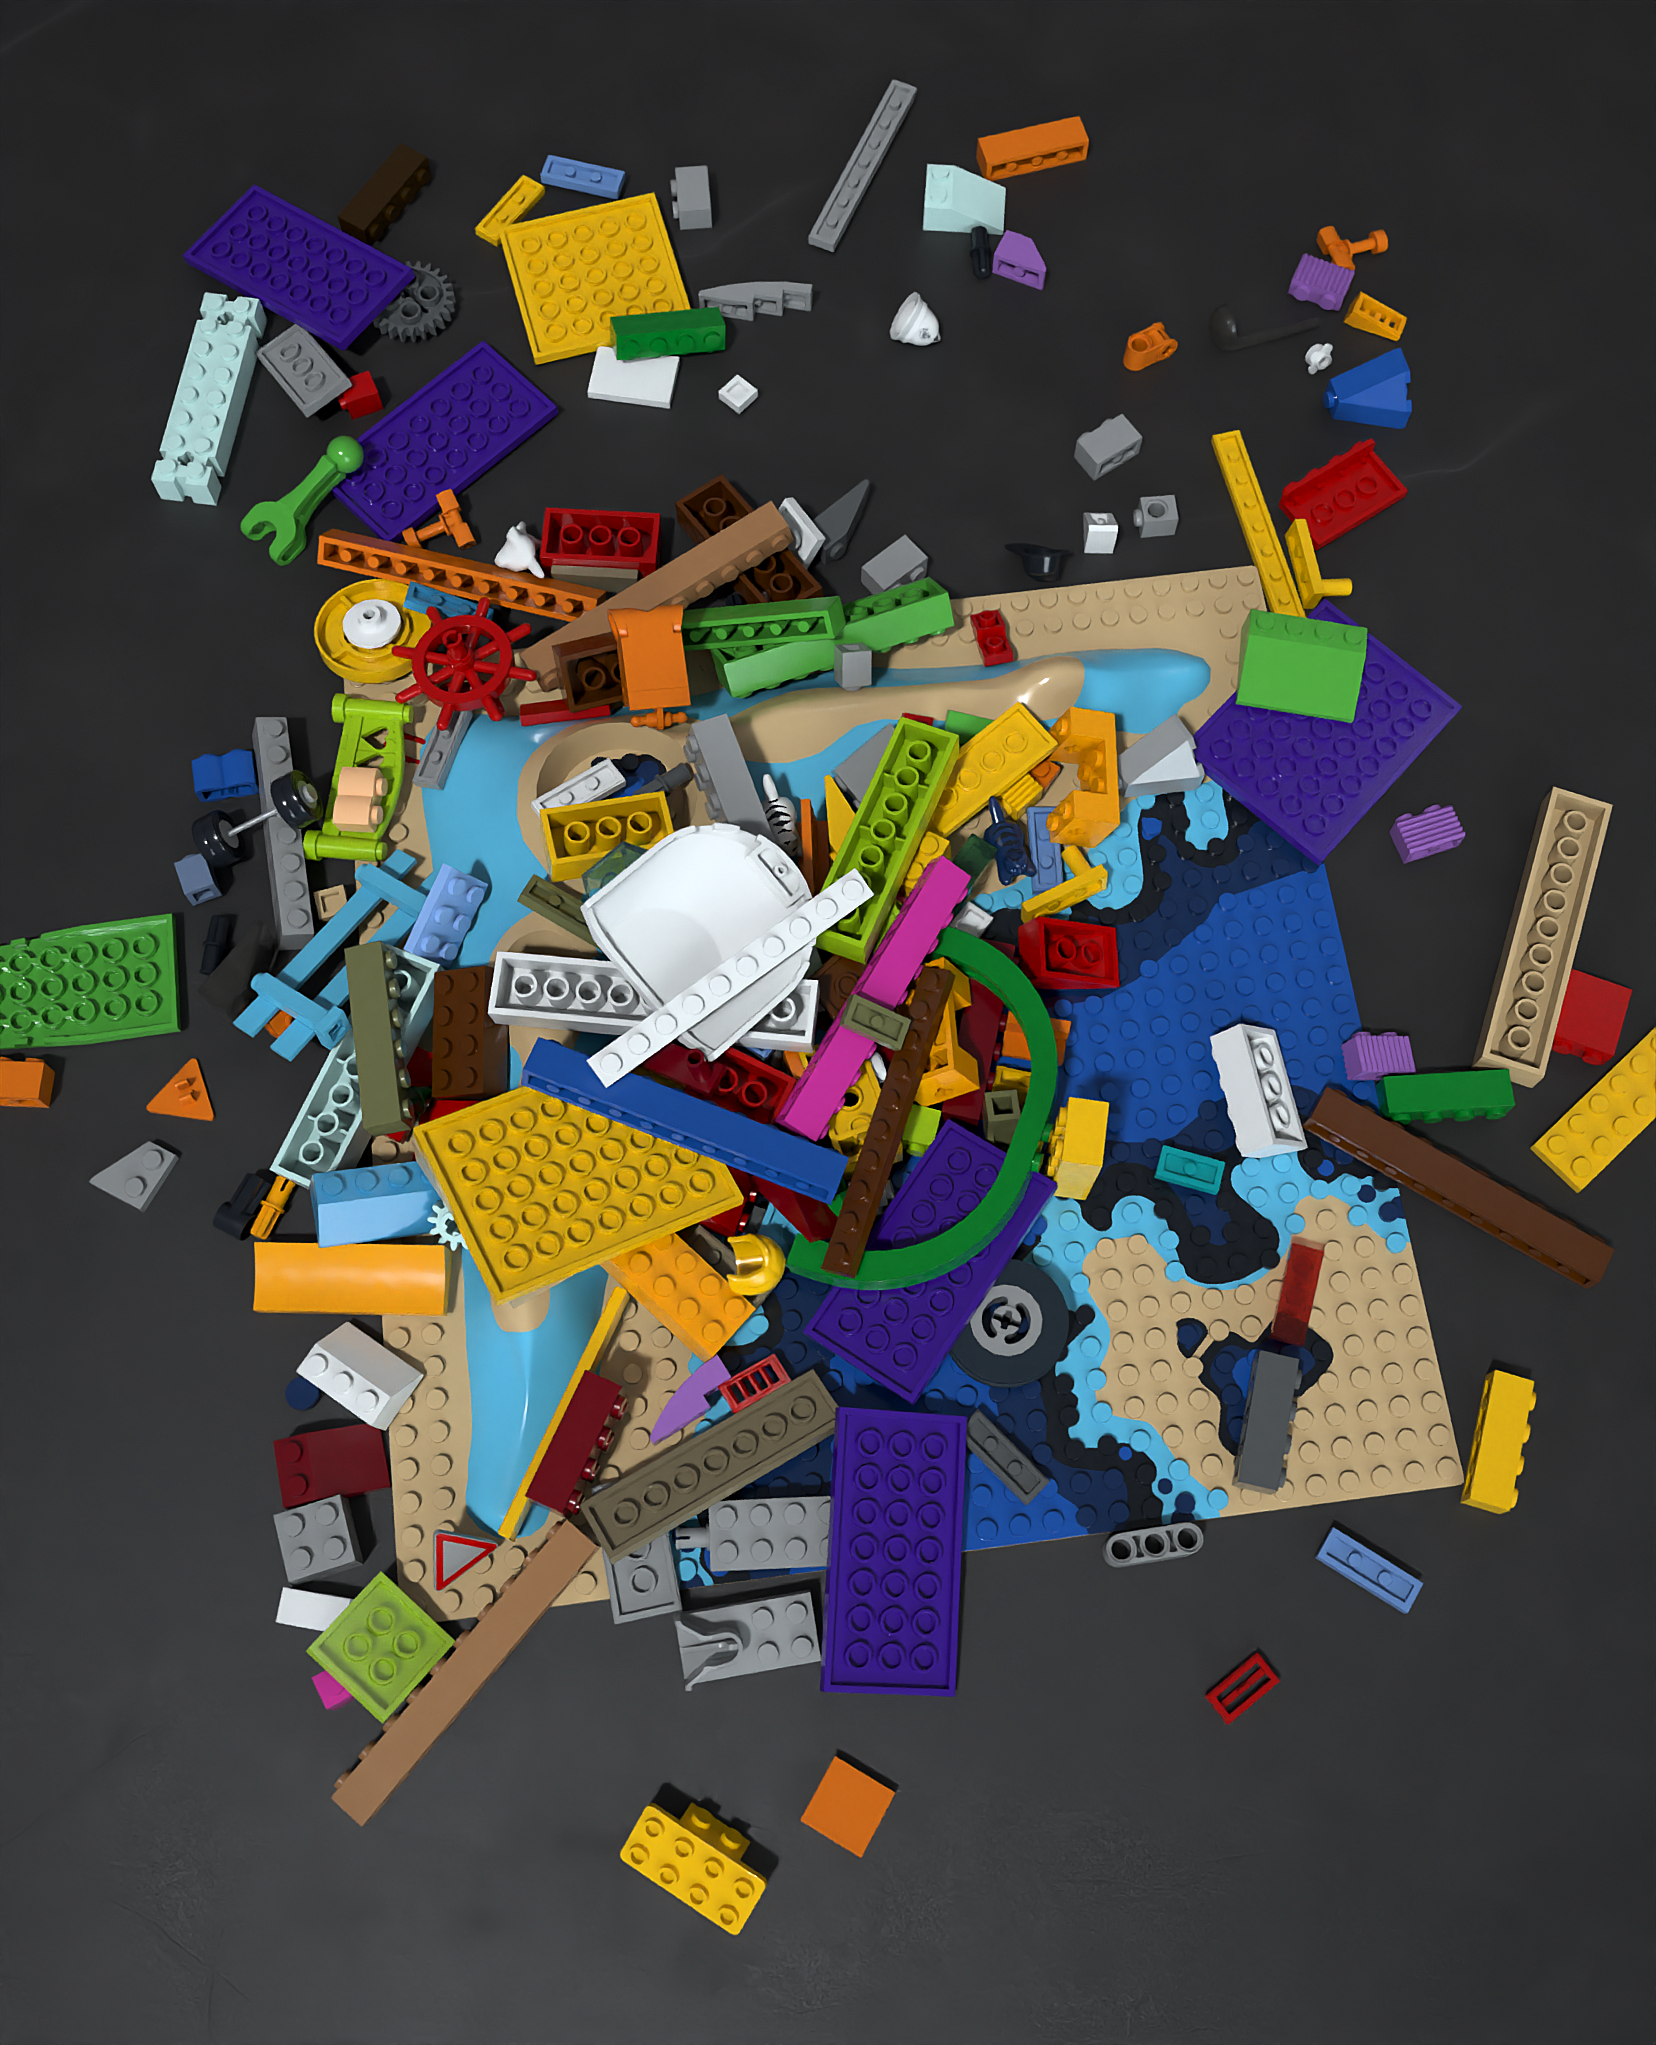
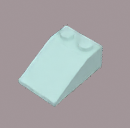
(962, 201)

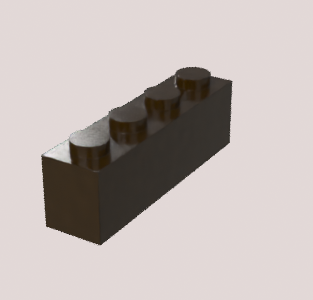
(385, 195)

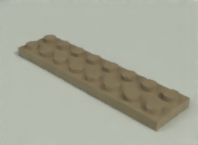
(711, 1466)

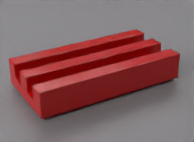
(1220, 1706)

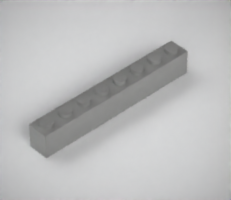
(282, 841)

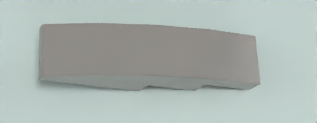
(745, 299)

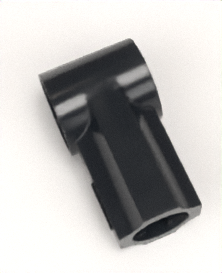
(240, 1212)

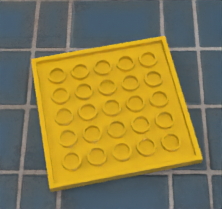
(590, 267)

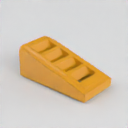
(1364, 306)

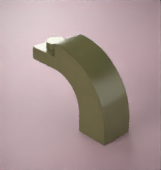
(1000, 1117)

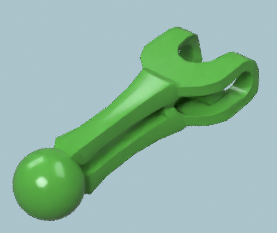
(294, 510)

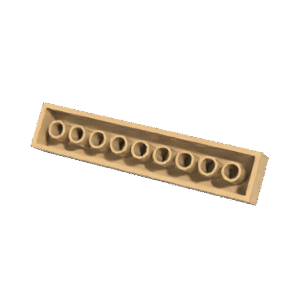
(1542, 937)

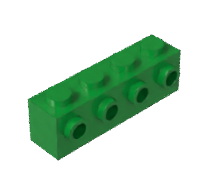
(667, 333)
(1445, 1096)

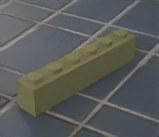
(378, 1039)

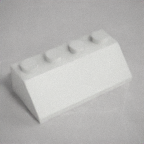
(1257, 1091)

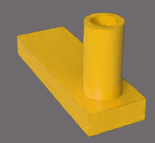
(1306, 569)
(1085, 884)

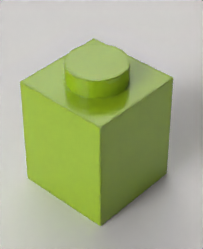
(920, 1129)

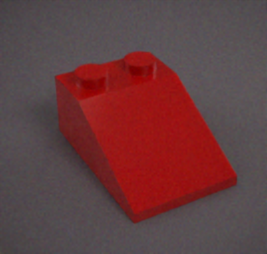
(1068, 954)

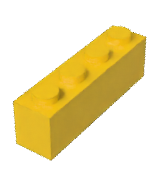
(1498, 1442)

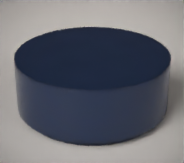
(302, 1394)

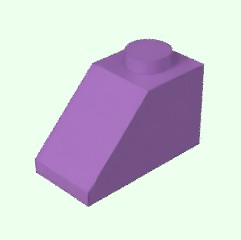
(1019, 260)

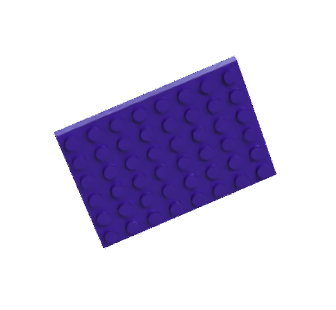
(1321, 774)

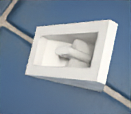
(1099, 532)

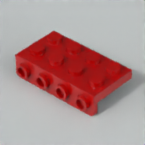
(1342, 493)

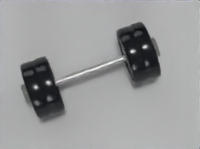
(221, 839)

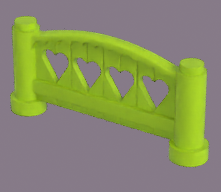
(361, 719)

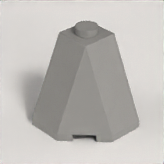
(1160, 762)

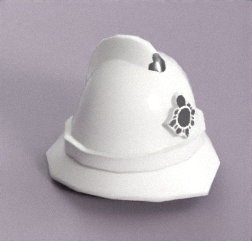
(915, 323)

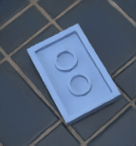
(446, 916)

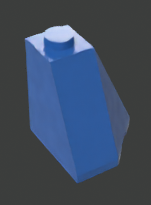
(1372, 392)

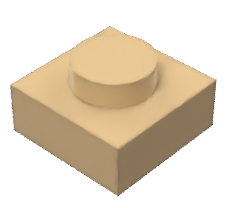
(330, 902)

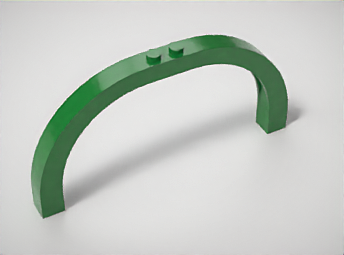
(959, 1244)

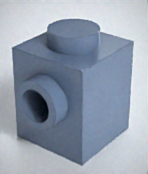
(197, 879)

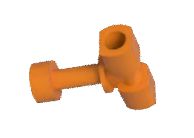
(1343, 251)
(449, 522)

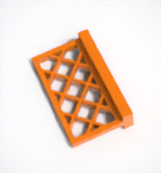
(815, 845)

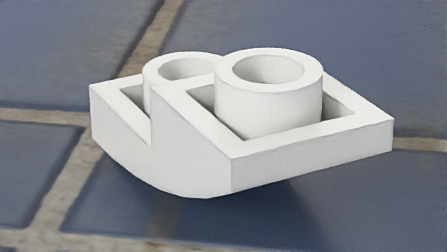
(310, 1608)

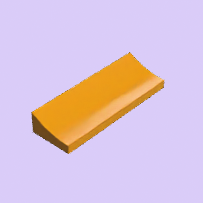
(352, 1279)

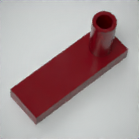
(686, 1068)

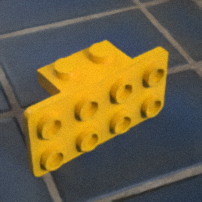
(696, 1863)

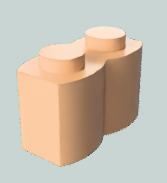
(359, 799)

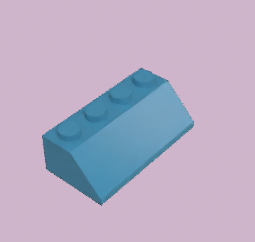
(371, 1204)

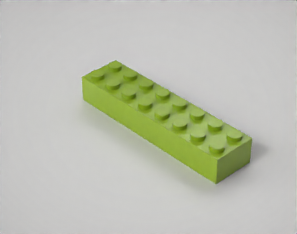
(889, 830)

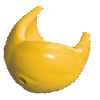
(758, 1263)

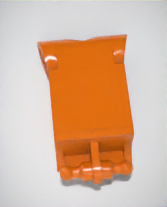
(651, 662)

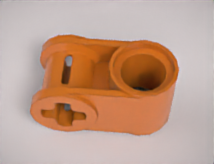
(1148, 347)

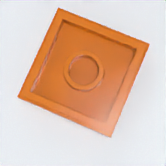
(847, 1806)

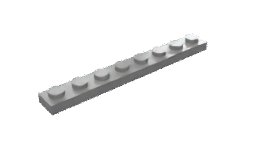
(862, 166)

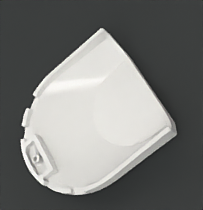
(691, 910)

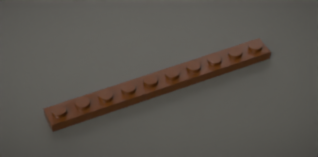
(887, 1124)

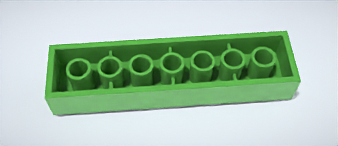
(876, 620)

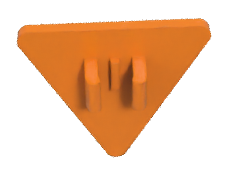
(184, 1095)

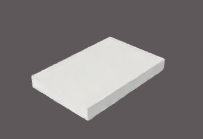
(635, 381)

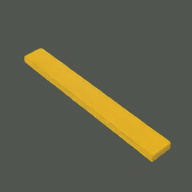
(1256, 524)
(589, 1361)

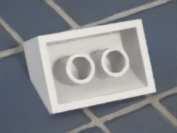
(360, 1375)

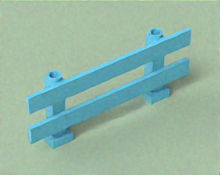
(323, 1014)

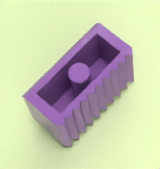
(1321, 282)
(1426, 833)
(1377, 1056)

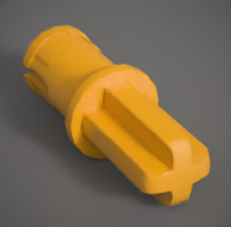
(271, 1208)

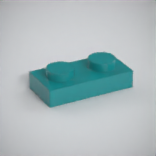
(1189, 1170)

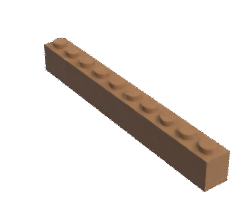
(677, 582)
(465, 1672)

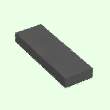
(1003, 1458)

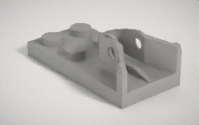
(747, 1637)

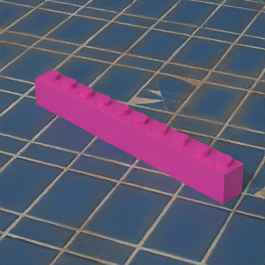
(882, 982)

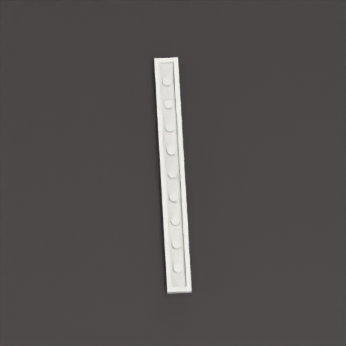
(729, 978)

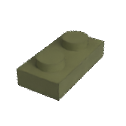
(874, 1022)

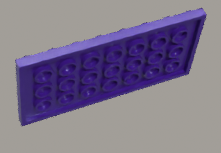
(299, 266)
(441, 441)
(909, 1330)
(894, 1553)

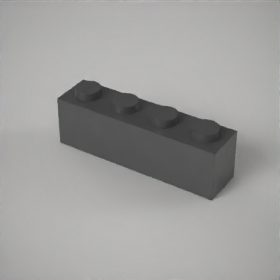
(1266, 1423)

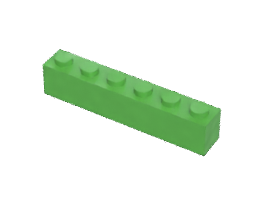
(762, 623)

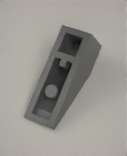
(840, 522)

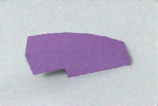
(689, 1400)

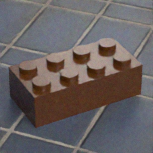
(588, 672)
(467, 1043)

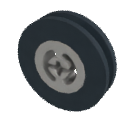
(1020, 1363)

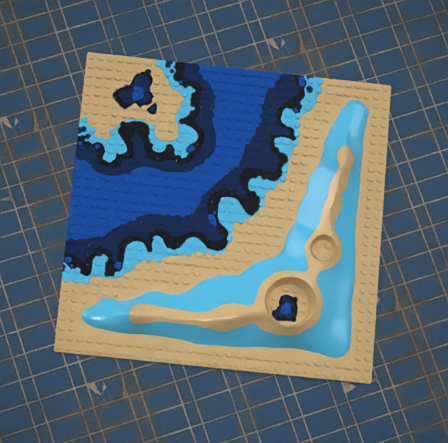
(1156, 1277)

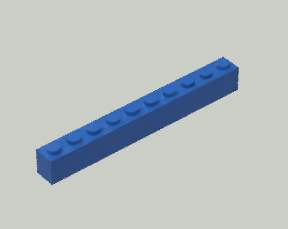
(687, 1122)

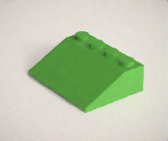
(1300, 665)

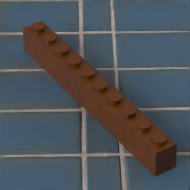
(1459, 1188)

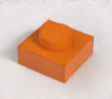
(1045, 773)

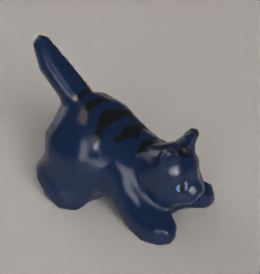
(1009, 841)

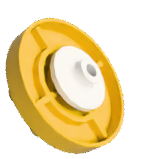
(363, 625)

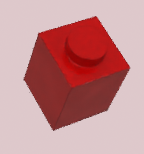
(361, 397)

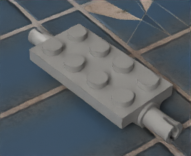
(763, 1534)

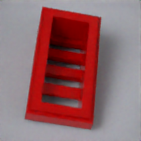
(737, 1380)

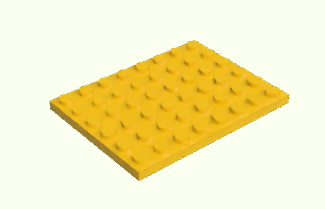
(562, 1188)

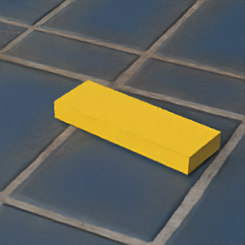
(510, 208)

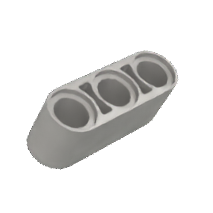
(1168, 1542)

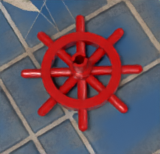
(463, 663)

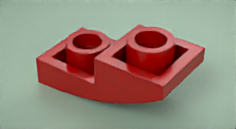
(991, 637)

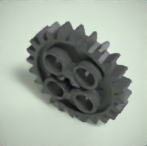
(419, 306)

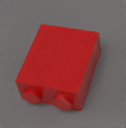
(1591, 1018)

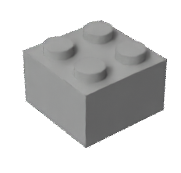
(318, 1539)

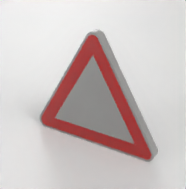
(456, 1554)

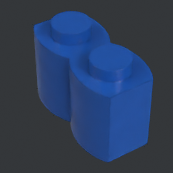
(225, 775)

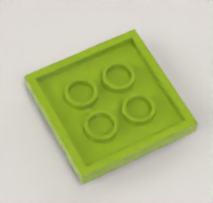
(381, 1647)

